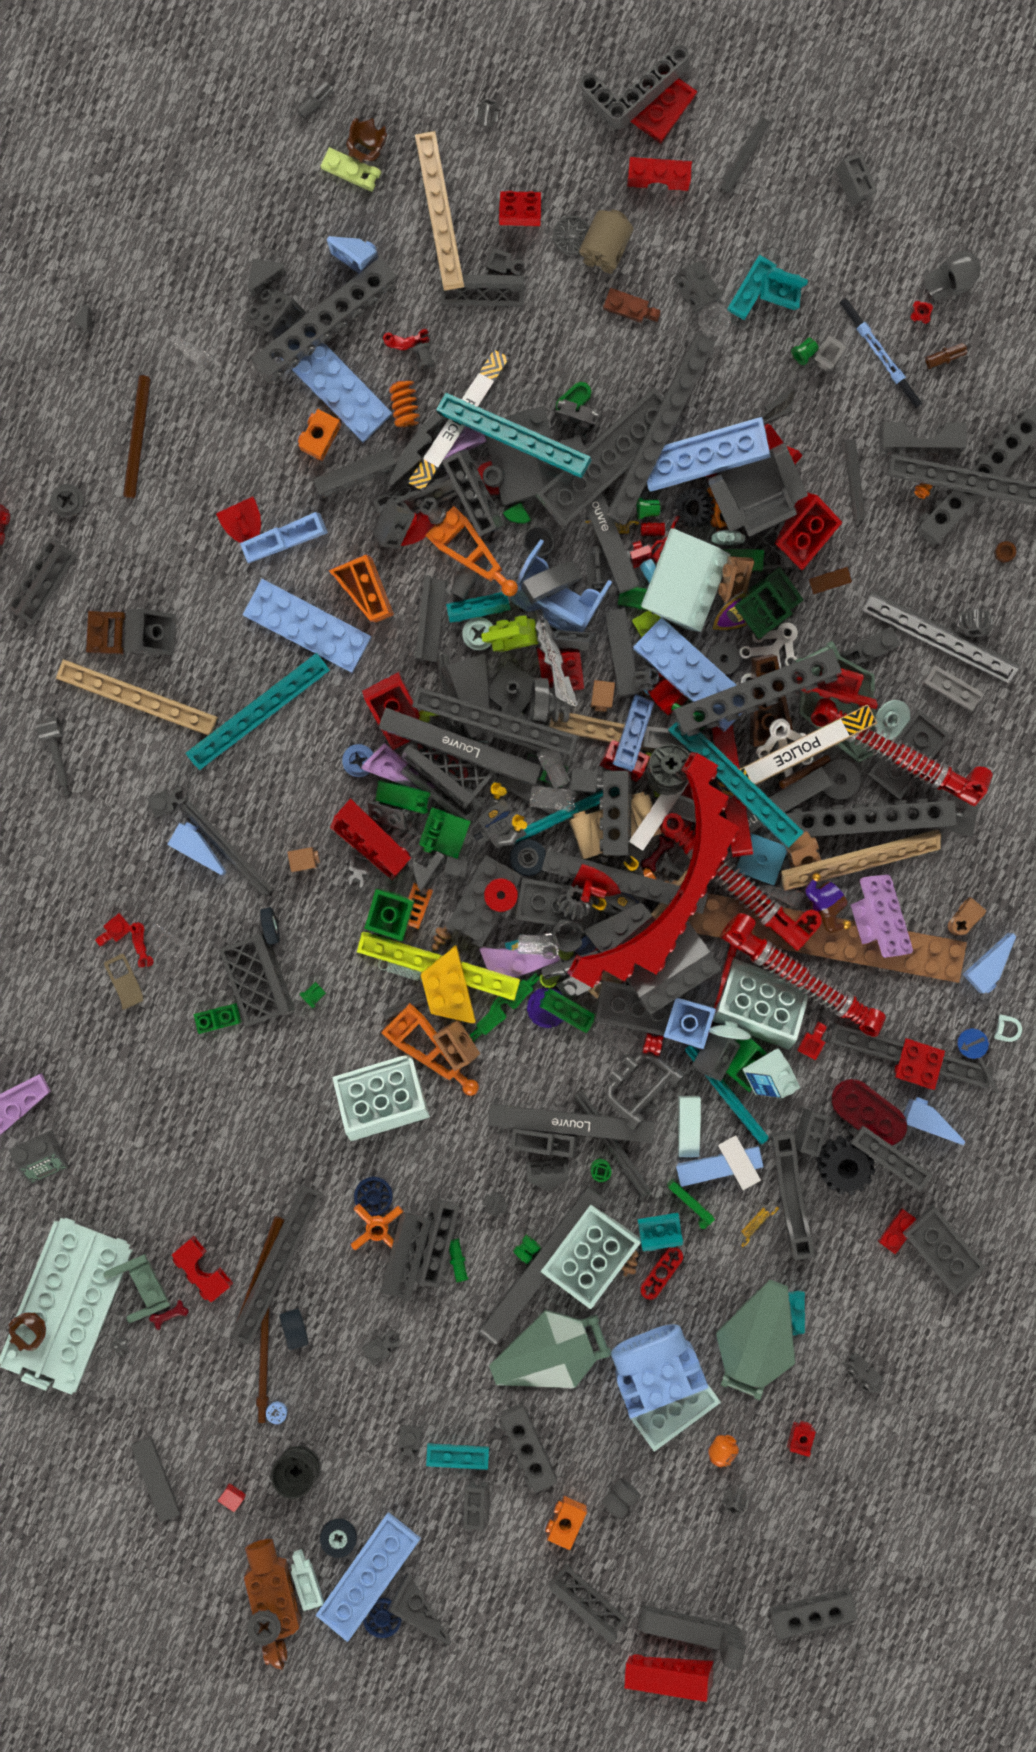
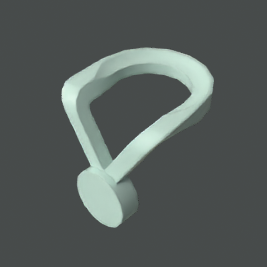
(1000, 1026)

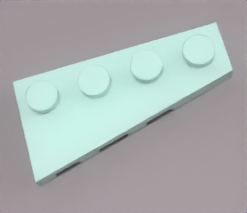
(669, 1420)

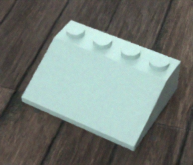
(685, 580)
(762, 1004)
(380, 1097)
(591, 1256)

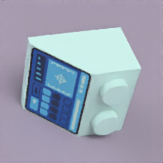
(771, 1076)

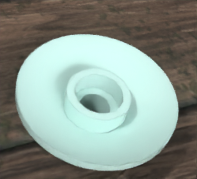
(892, 718)
(730, 1030)

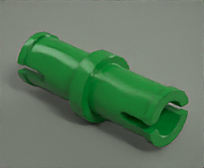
(457, 1260)

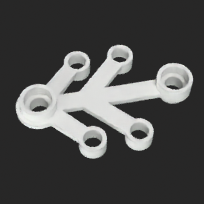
(773, 649)
(781, 735)

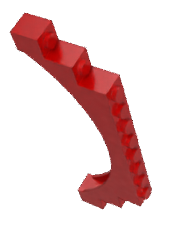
(710, 847)

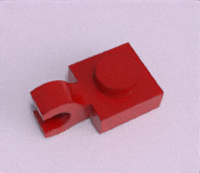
(116, 929)
(811, 1043)

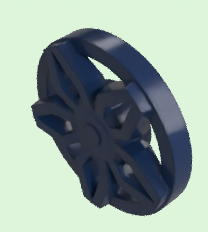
(374, 1195)
(382, 1619)

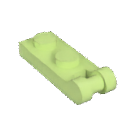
(350, 169)

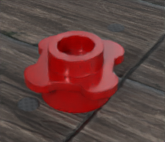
(921, 306)

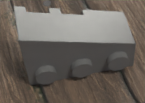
(620, 927)

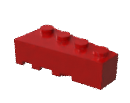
(369, 839)
(670, 1676)

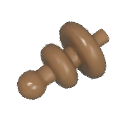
(442, 933)
(628, 1268)

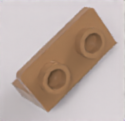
(735, 577)

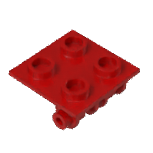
(919, 1064)

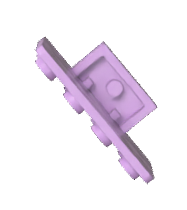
(881, 918)

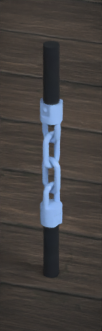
(898, 377)

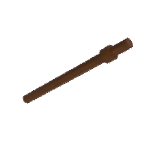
(262, 1399)

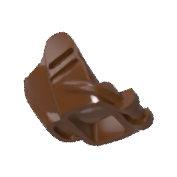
(368, 136)
(33, 1322)

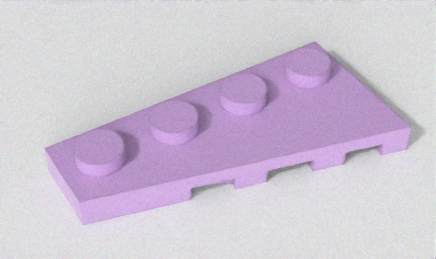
(20, 1100)

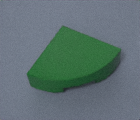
(517, 514)

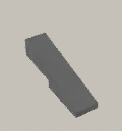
(621, 651)

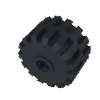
(847, 1178)

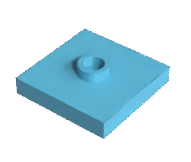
(765, 860)

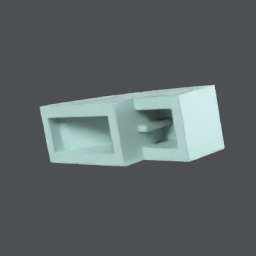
(689, 1126)

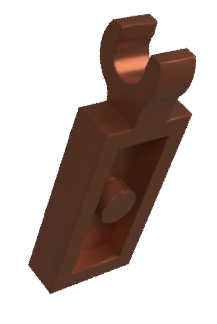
(630, 306)

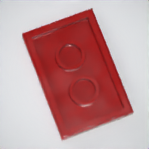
(665, 110)

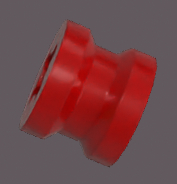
(652, 1044)

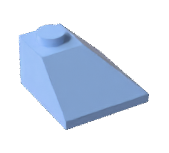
(353, 252)
(689, 1022)

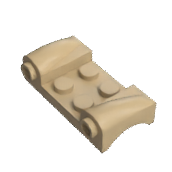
(587, 826)

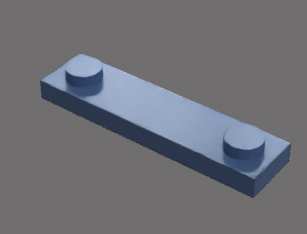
(633, 733)

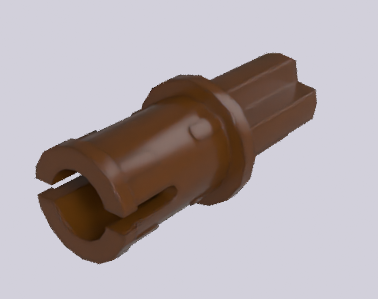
(946, 355)

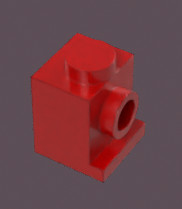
(797, 1431)

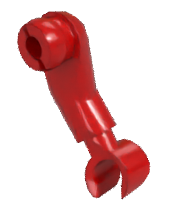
(404, 343)
(138, 930)

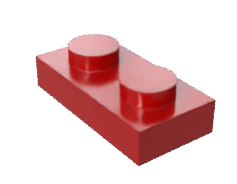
(893, 1236)

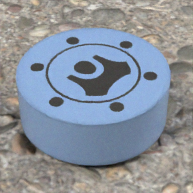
(276, 1412)

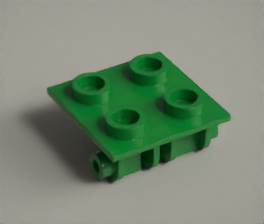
(444, 833)

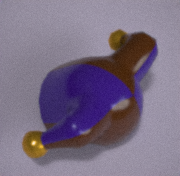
(827, 901)

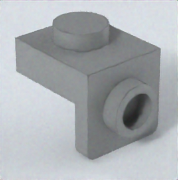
(829, 353)

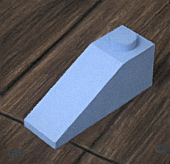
(193, 845)
(989, 967)
(926, 1118)

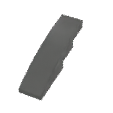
(411, 456)

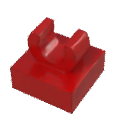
(640, 554)

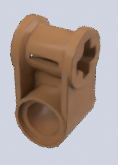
(968, 914)

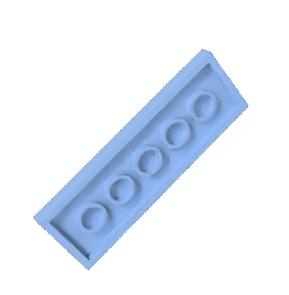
(341, 391)
(710, 454)
(307, 625)
(684, 666)
(368, 1576)

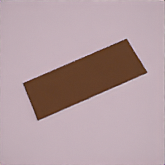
(830, 580)

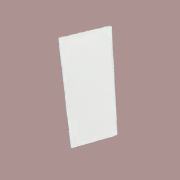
(739, 1162)

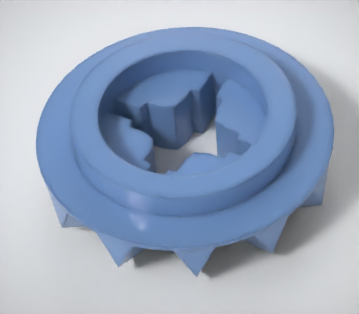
(350, 756)

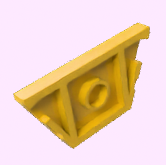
(447, 988)

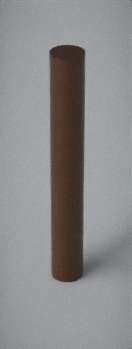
(804, 771)

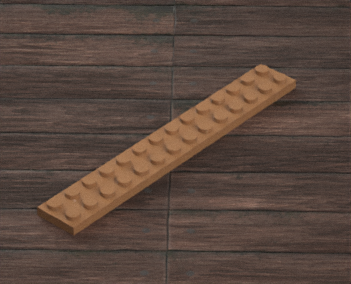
(930, 956)

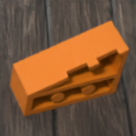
(365, 587)

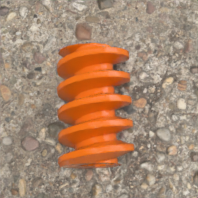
(403, 404)

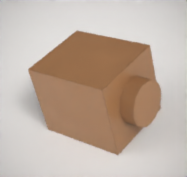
(602, 695)
(303, 859)

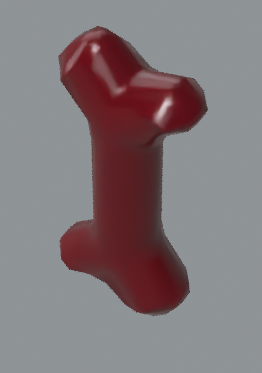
(663, 846)
(178, 1310)

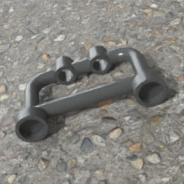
(631, 1064)

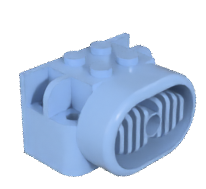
(657, 1369)

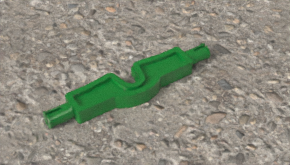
(496, 1014)

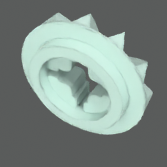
(728, 538)
(468, 633)

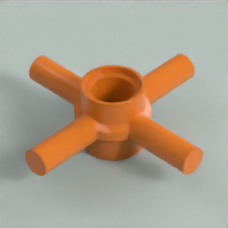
(372, 1221)

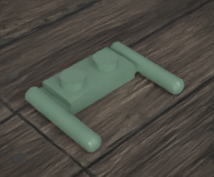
(146, 1283)

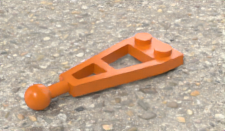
(444, 532)
(403, 1025)

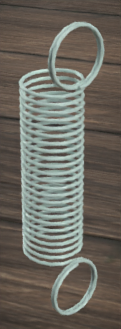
(403, 969)

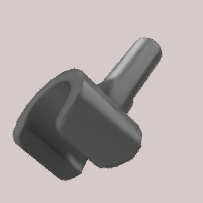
(457, 724)

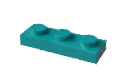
(750, 288)
(477, 607)
(457, 1456)

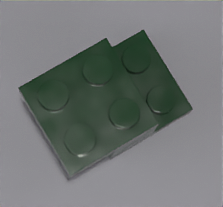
(768, 602)

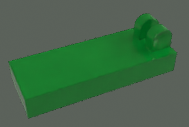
(402, 796)
(567, 1010)
(706, 1217)

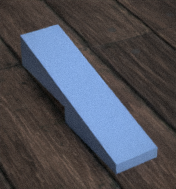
(284, 537)
(713, 1167)

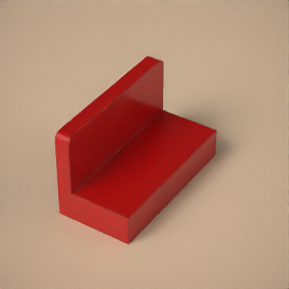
(666, 695)

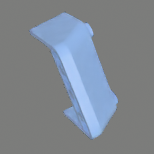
(564, 609)

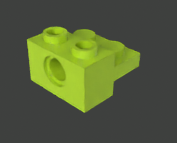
(512, 634)

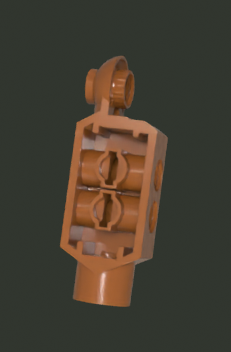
(272, 1589)

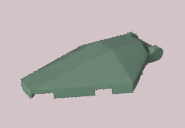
(809, 700)
(758, 1340)
(550, 1352)

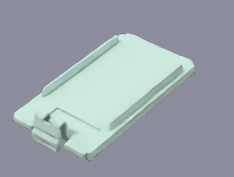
(72, 1301)

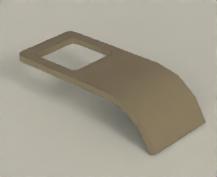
(126, 986)

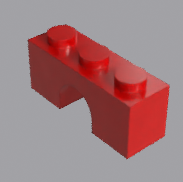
(673, 173)
(210, 1284)

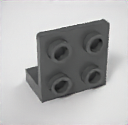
(274, 312)

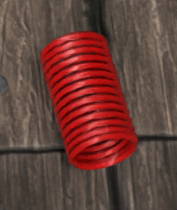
(660, 529)

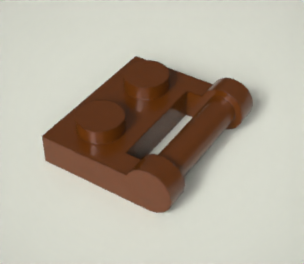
(98, 632)

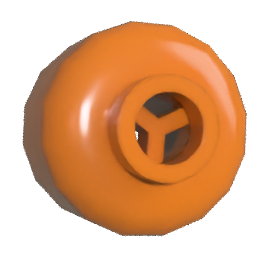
(723, 1450)

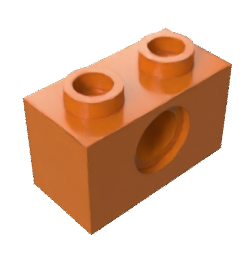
(319, 447)
(565, 1534)

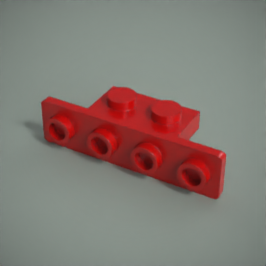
(844, 689)

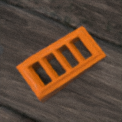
(416, 924)

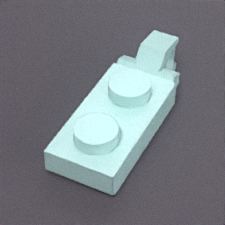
(306, 1582)

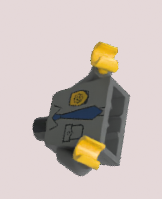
(499, 821)
(618, 903)

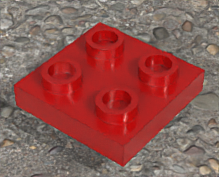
(520, 208)

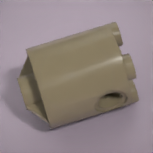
(606, 240)

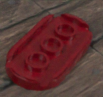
(864, 1106)

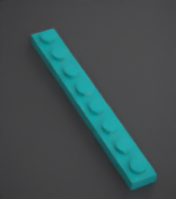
(514, 435)
(257, 711)
(742, 787)

